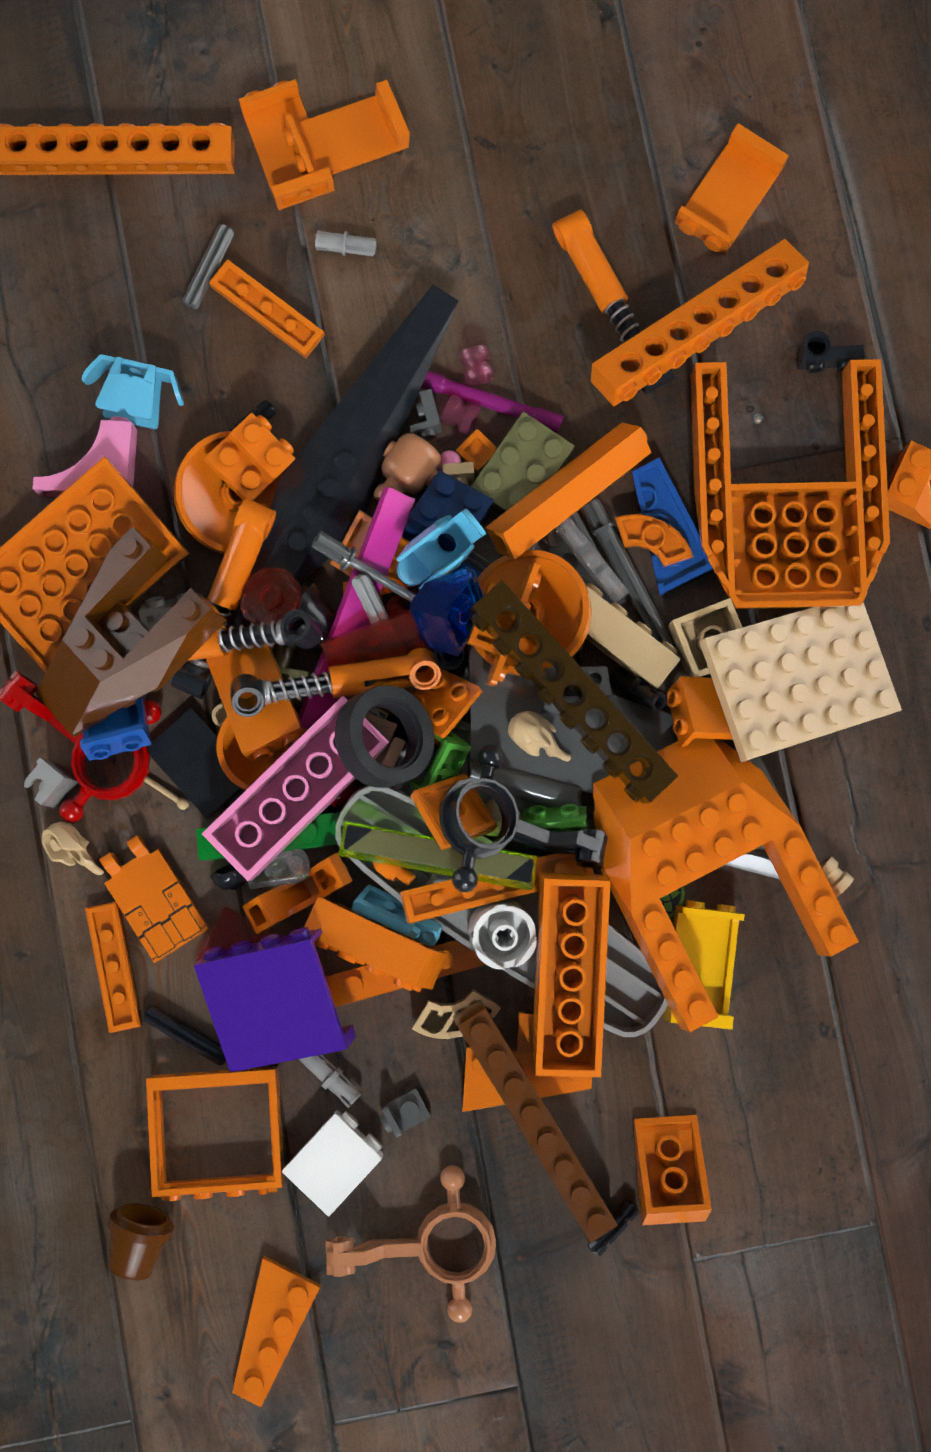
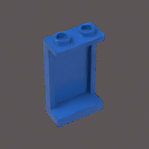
(121, 732)

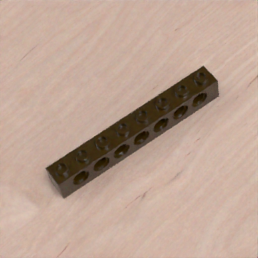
(656, 772)

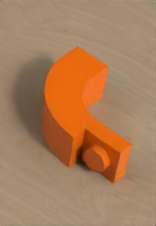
(292, 898)

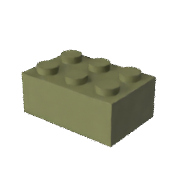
(522, 463)

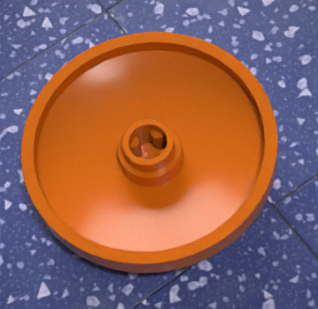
(206, 501)
(558, 603)

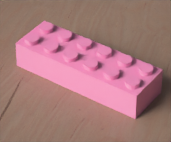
(287, 796)

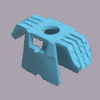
(129, 390)
(425, 556)

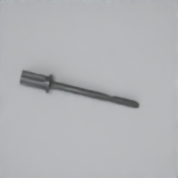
(345, 556)

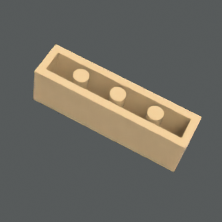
(629, 642)

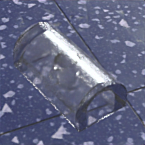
(286, 868)

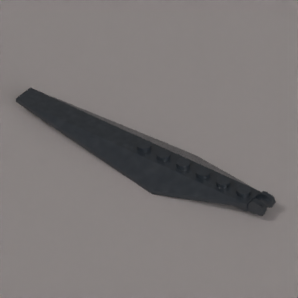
(345, 456)

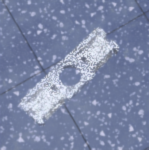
(592, 560)

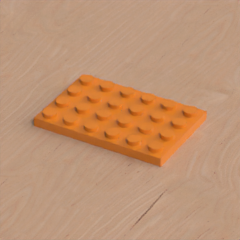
(61, 550)

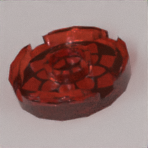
(270, 595)

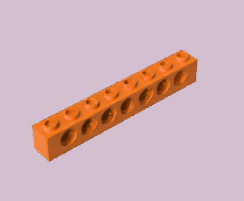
(124, 159)
(699, 322)

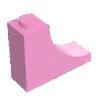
(114, 440)

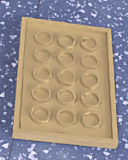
(799, 678)

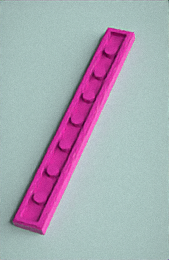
(378, 553)

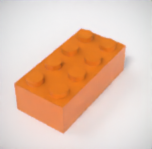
(375, 944)

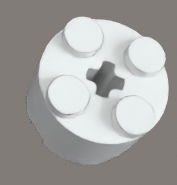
(502, 951)

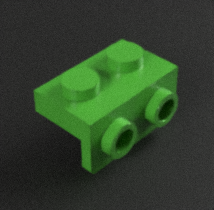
(563, 818)

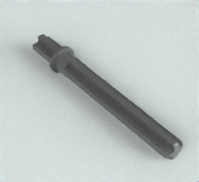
(625, 570)

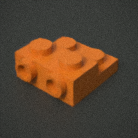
(250, 457)

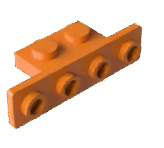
(484, 640)

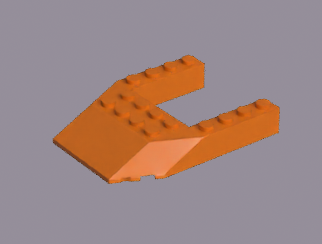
(793, 539)
(690, 829)

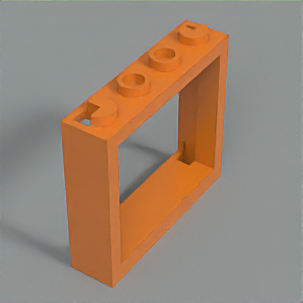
(205, 1187)

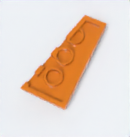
(481, 1093)
(274, 1320)

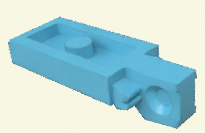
(390, 912)

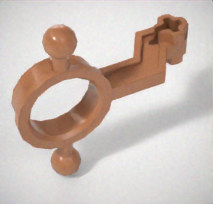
(344, 1255)

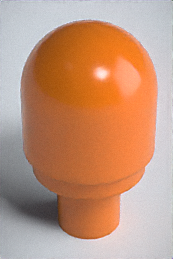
(394, 873)

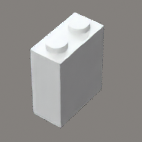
(334, 1161)

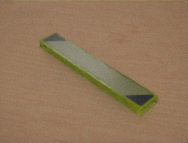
(424, 854)

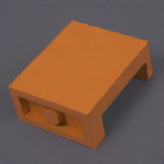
(696, 710)

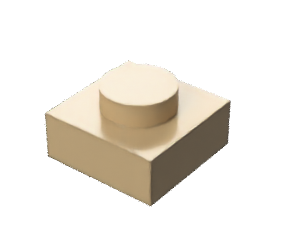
(461, 471)

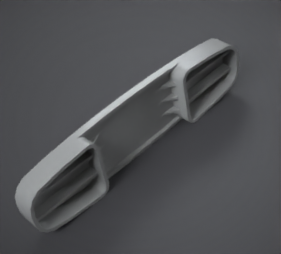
(631, 990)

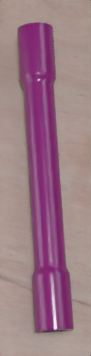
(440, 384)

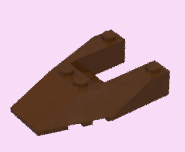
(110, 653)

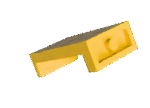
(711, 946)

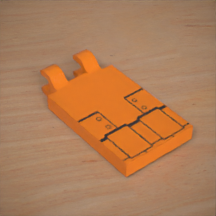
(153, 900)

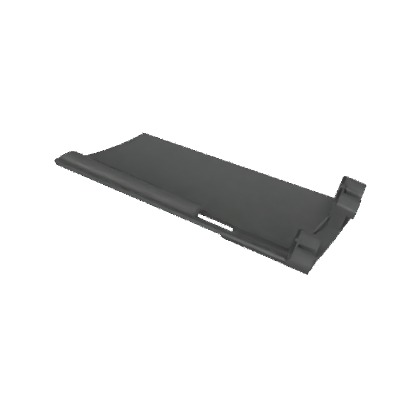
(549, 779)

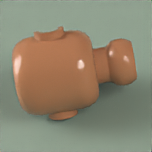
(409, 465)

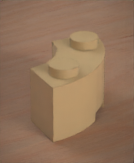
(437, 1018)

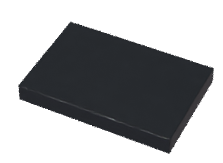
(191, 761)

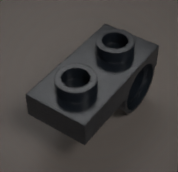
(830, 356)

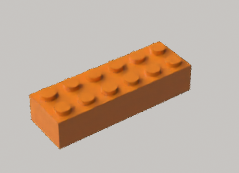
(570, 974)

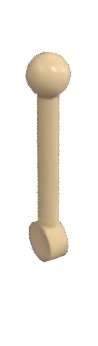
(182, 803)

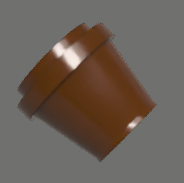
(137, 1239)

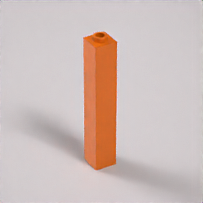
(568, 490)

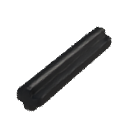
(184, 1034)

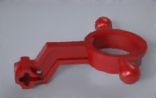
(19, 693)

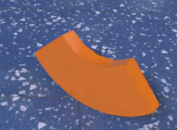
(654, 535)

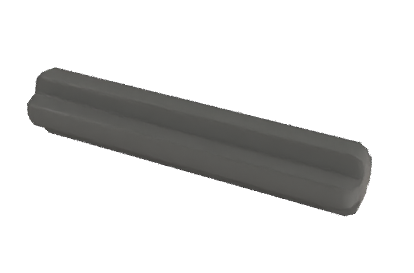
(208, 266)

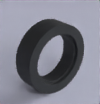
(352, 748)

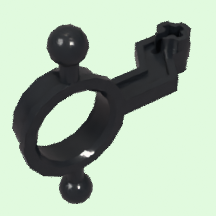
(586, 845)

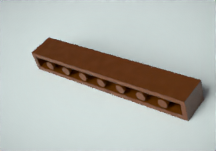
(535, 1120)

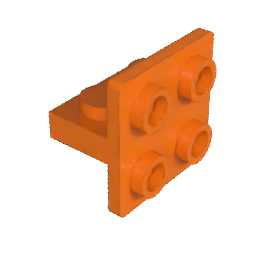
(447, 702)

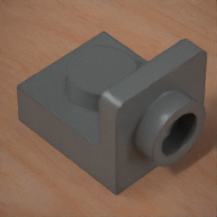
(426, 411)
(404, 1112)

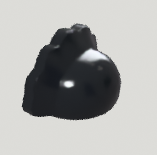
(227, 878)

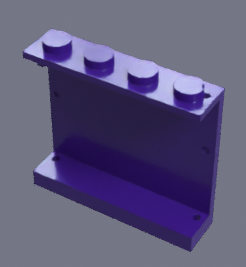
(271, 1001)

